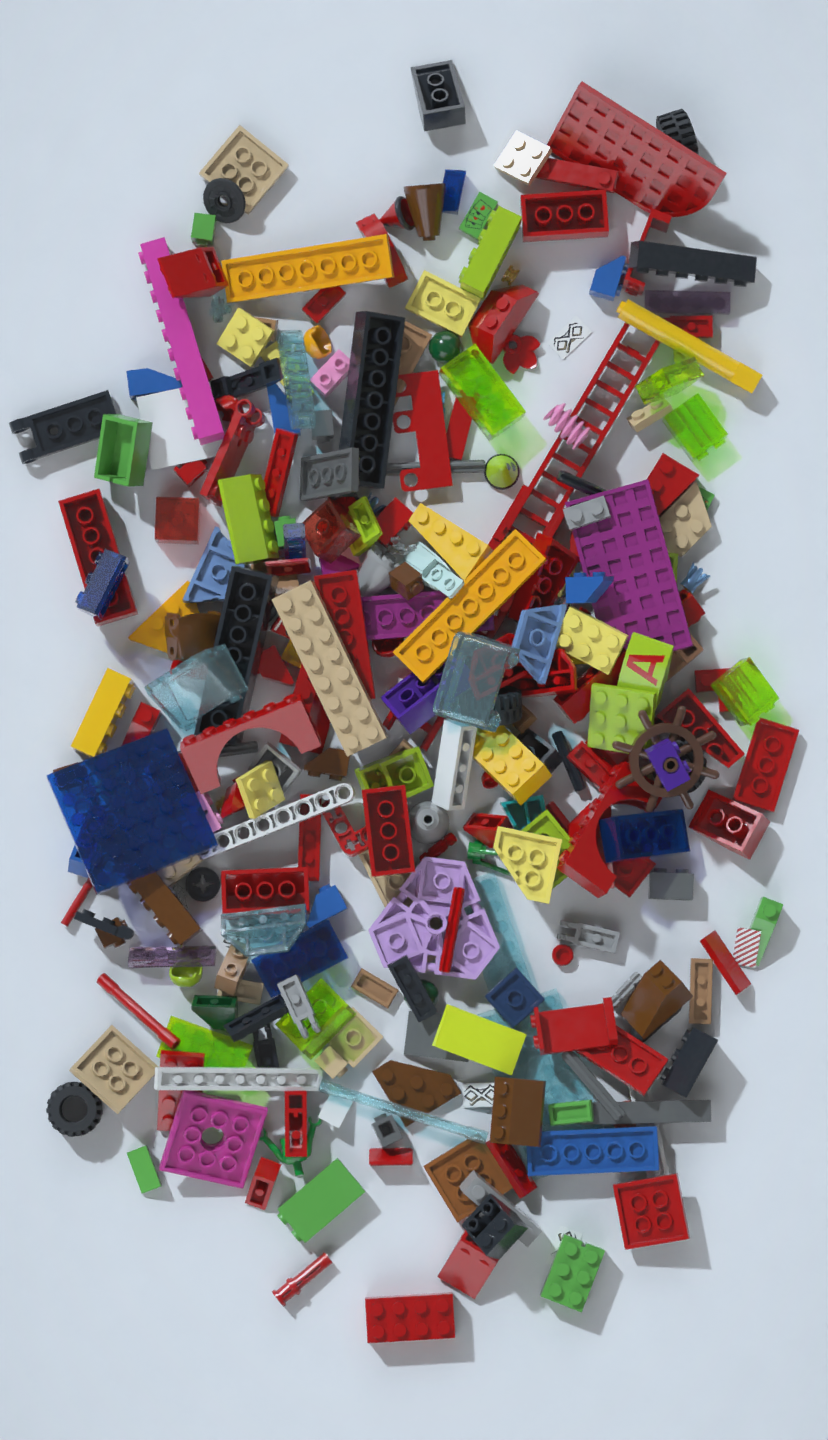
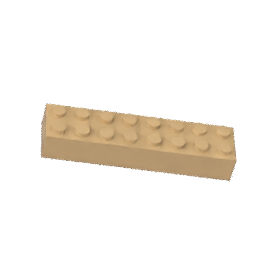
(330, 668)

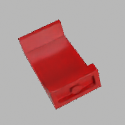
(658, 221)
(575, 1028)

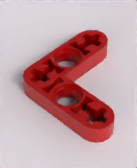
(349, 835)

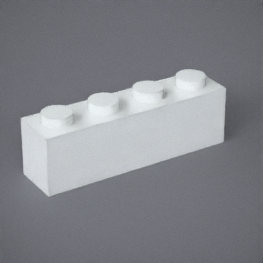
(454, 765)

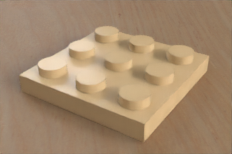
(246, 164)
(114, 1069)

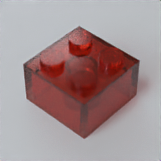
(177, 520)
(330, 530)

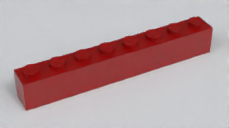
(577, 704)

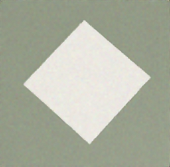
(171, 430)

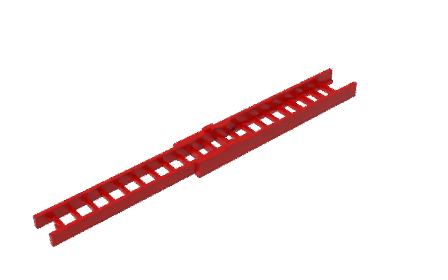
(552, 526)

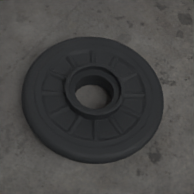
(235, 196)

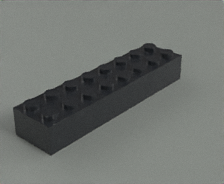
(372, 393)
(243, 631)

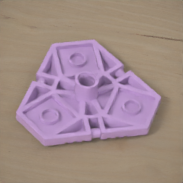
(409, 932)

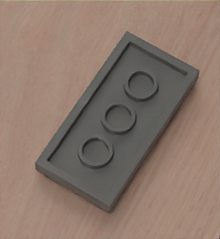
(329, 474)

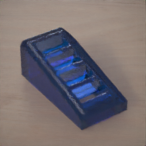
(294, 541)

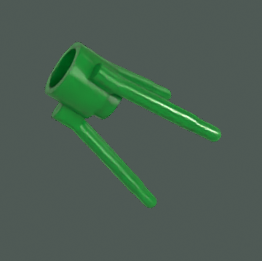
(477, 851)

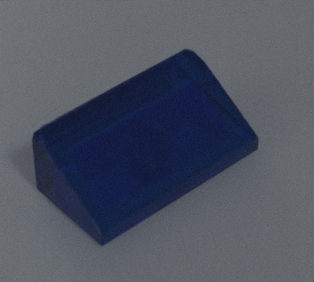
(454, 184)

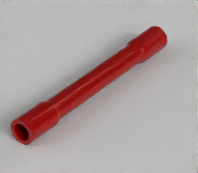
(163, 1033)

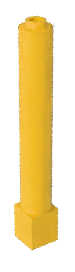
(688, 345)

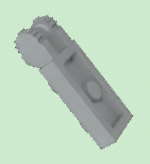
(591, 936)
(298, 1004)

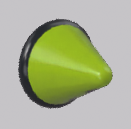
(501, 471)

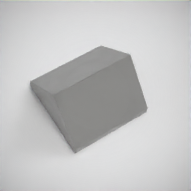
(284, 767)

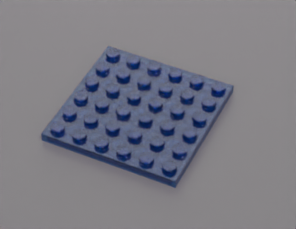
(132, 811)

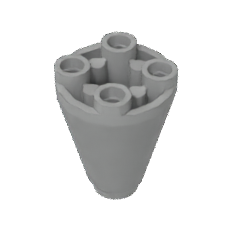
(375, 571)

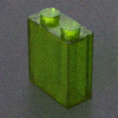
(669, 380)
(695, 428)
(745, 692)

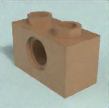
(231, 971)

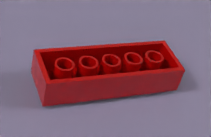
(89, 535)

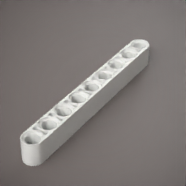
(275, 823)

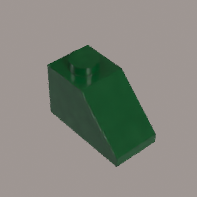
(216, 1009)

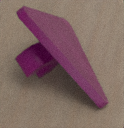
(339, 565)

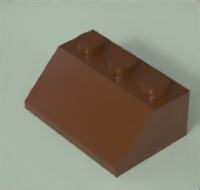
(517, 1111)

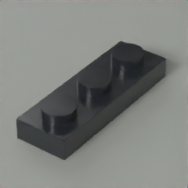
(412, 988)
(256, 1018)

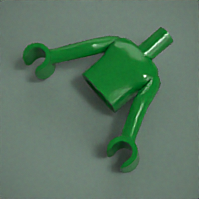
(295, 1161)

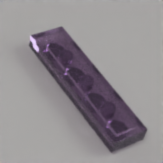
(687, 302)
(172, 956)

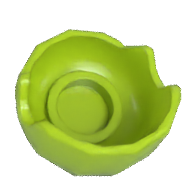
(185, 976)

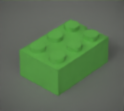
(123, 450)
(572, 1273)

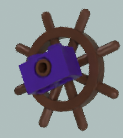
(666, 760)

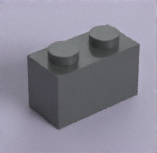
(670, 885)

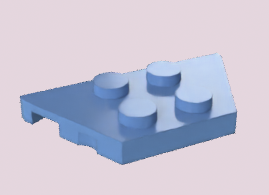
(213, 571)
(537, 638)

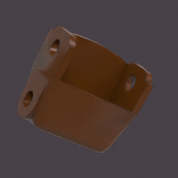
(190, 633)

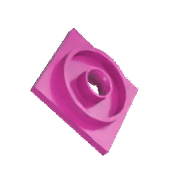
(221, 1162)

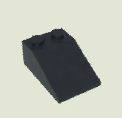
(438, 95)

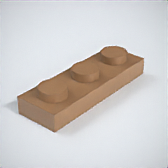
(701, 989)

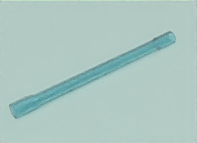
(466, 1131)

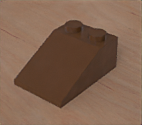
(655, 999)

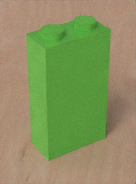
(320, 1201)

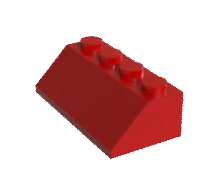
(315, 709)
(264, 889)

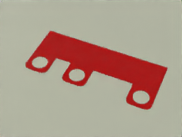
(430, 430)

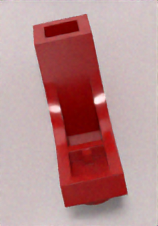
(373, 226)

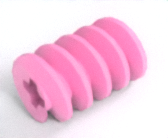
(567, 425)

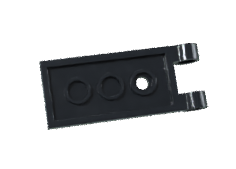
(76, 425)

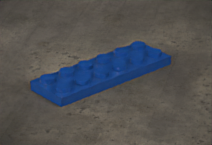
(594, 1151)

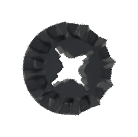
(195, 877)

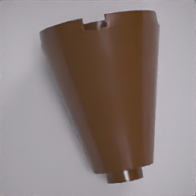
(426, 208)

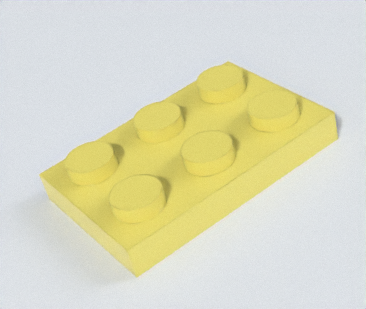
(442, 303)
(590, 640)

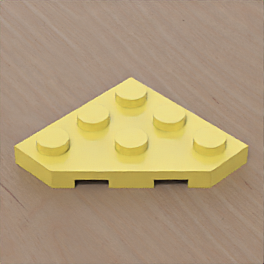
(529, 860)

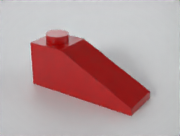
(142, 723)
(295, 1123)

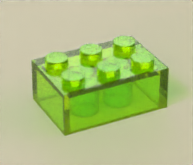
(331, 1014)

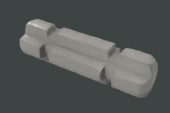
(626, 989)

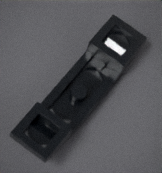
(248, 381)

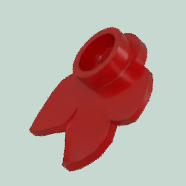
(522, 354)

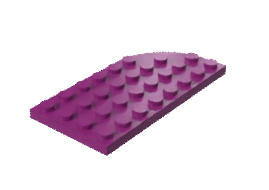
(634, 552)

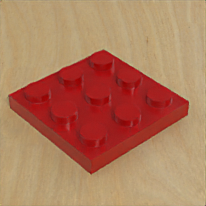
(651, 1211)

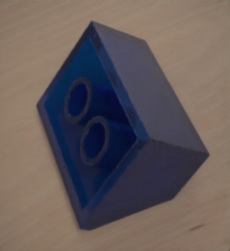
(102, 584)

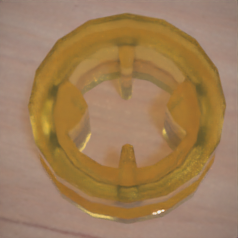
(510, 275)

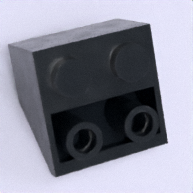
(494, 1227)

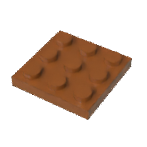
(454, 1167)

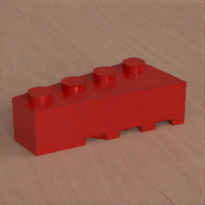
(669, 481)
(548, 580)
(699, 722)

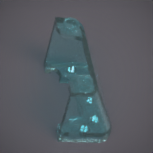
(473, 680)
(197, 686)

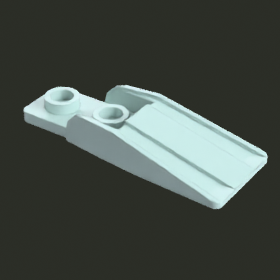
(433, 570)

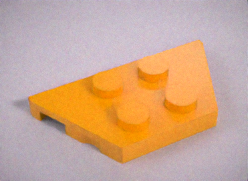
(152, 631)

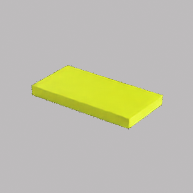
(479, 1039)

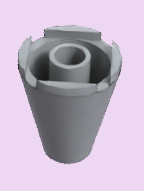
(430, 832)

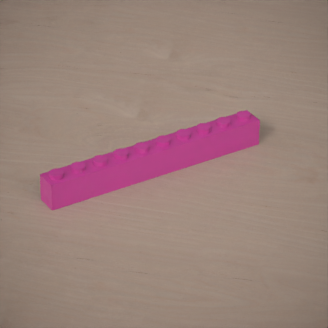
(183, 348)

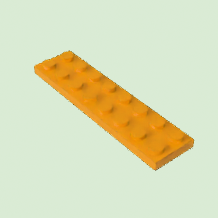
(308, 268)
(472, 605)

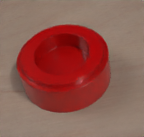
(562, 955)

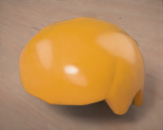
(317, 342)

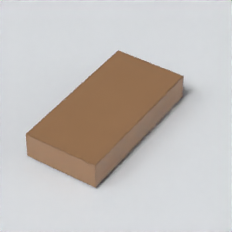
(374, 988)

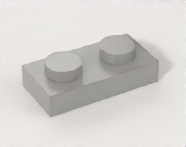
(586, 513)

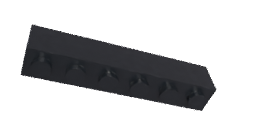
(692, 262)

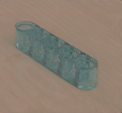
(296, 379)

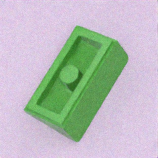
(144, 1169)

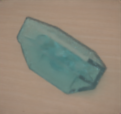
(264, 929)

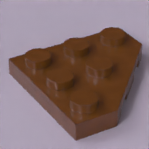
(415, 1087)

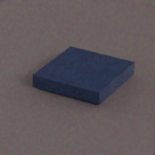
(514, 998)

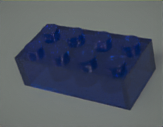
(644, 835)
(308, 957)

